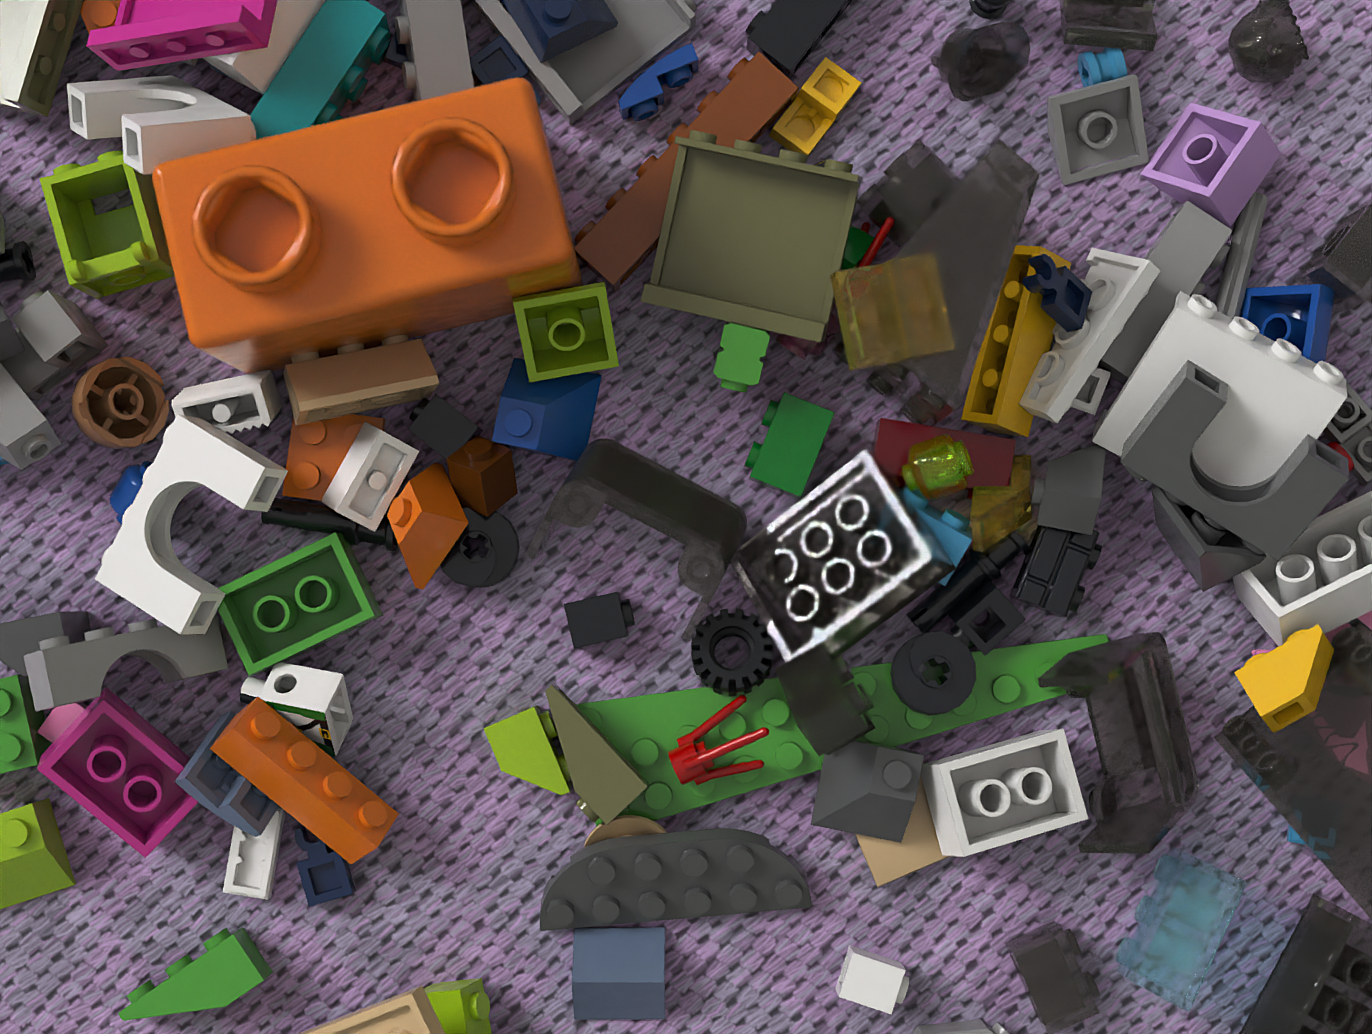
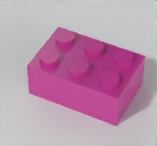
(120, 772)

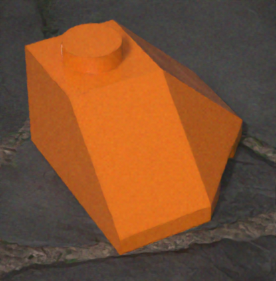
(426, 522)

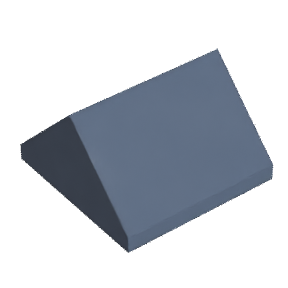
(618, 973)

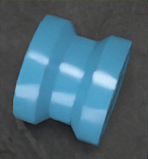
(1101, 66)

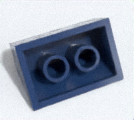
(559, 24)

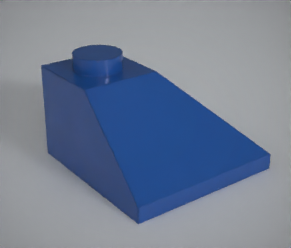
(548, 414)

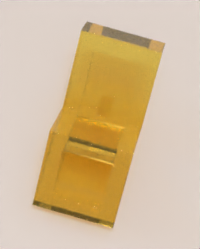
(1002, 509)

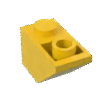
(1288, 678)

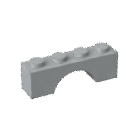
(75, 671)

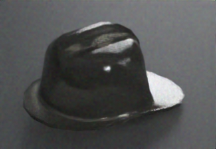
(982, 59)

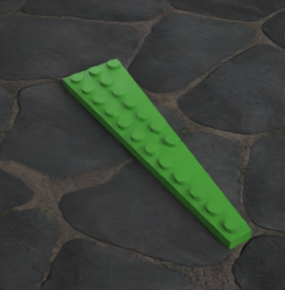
(650, 723)

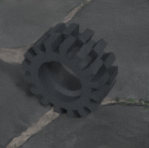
(739, 626)

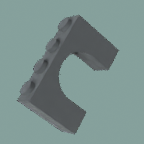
(1262, 514)

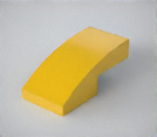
(815, 108)

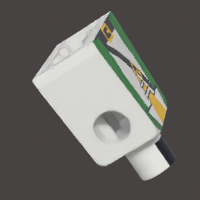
(308, 699)

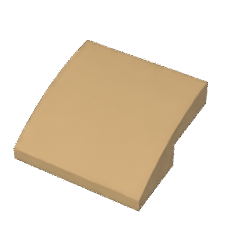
(918, 848)

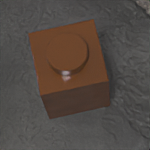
(482, 475)

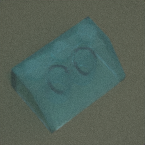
(1179, 927)

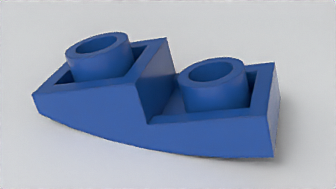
(646, 92)

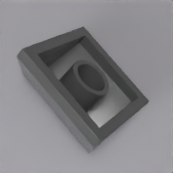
(1204, 550)

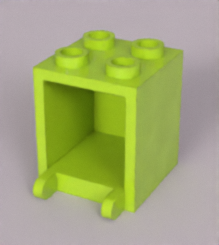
(113, 248)

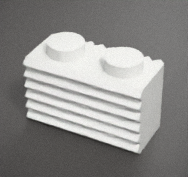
(232, 402)

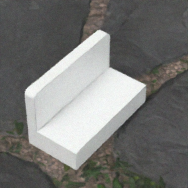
(369, 476)

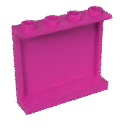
(181, 30)

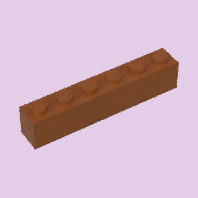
(635, 217)

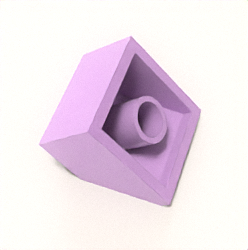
(1213, 161)

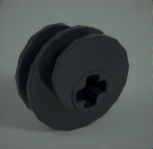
(499, 560)
(936, 649)

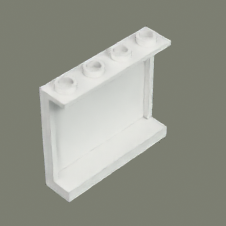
(1271, 392)

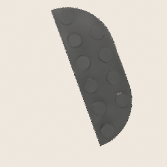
(672, 879)

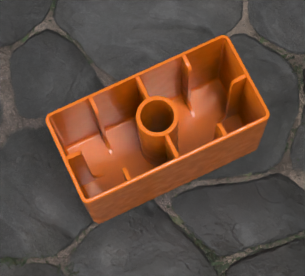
(367, 227)

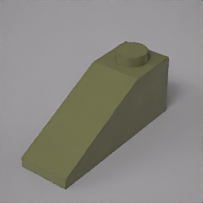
(595, 765)

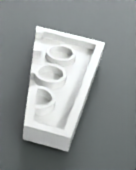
(1117, 288)

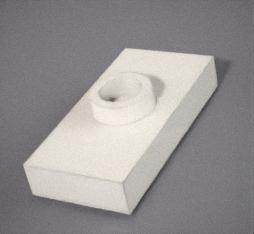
(254, 860)

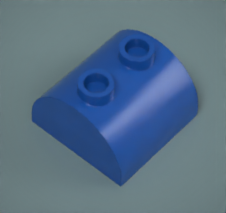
(1293, 314)

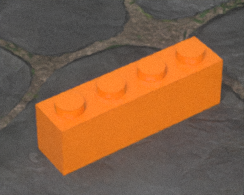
(304, 781)

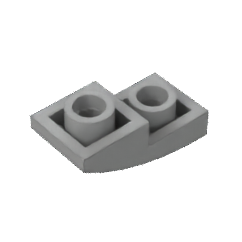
(1353, 431)

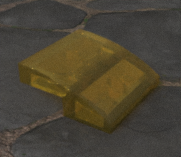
(892, 311)

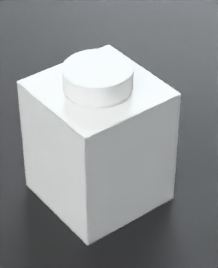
(872, 980)

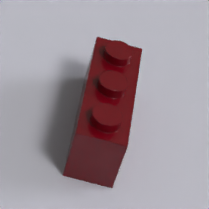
(989, 454)

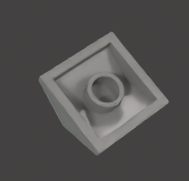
(1097, 127)

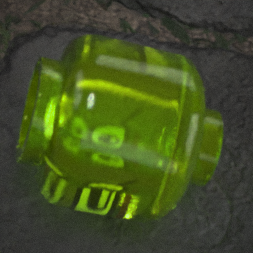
(938, 467)

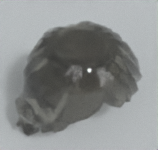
(1267, 43)

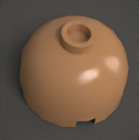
(120, 403)

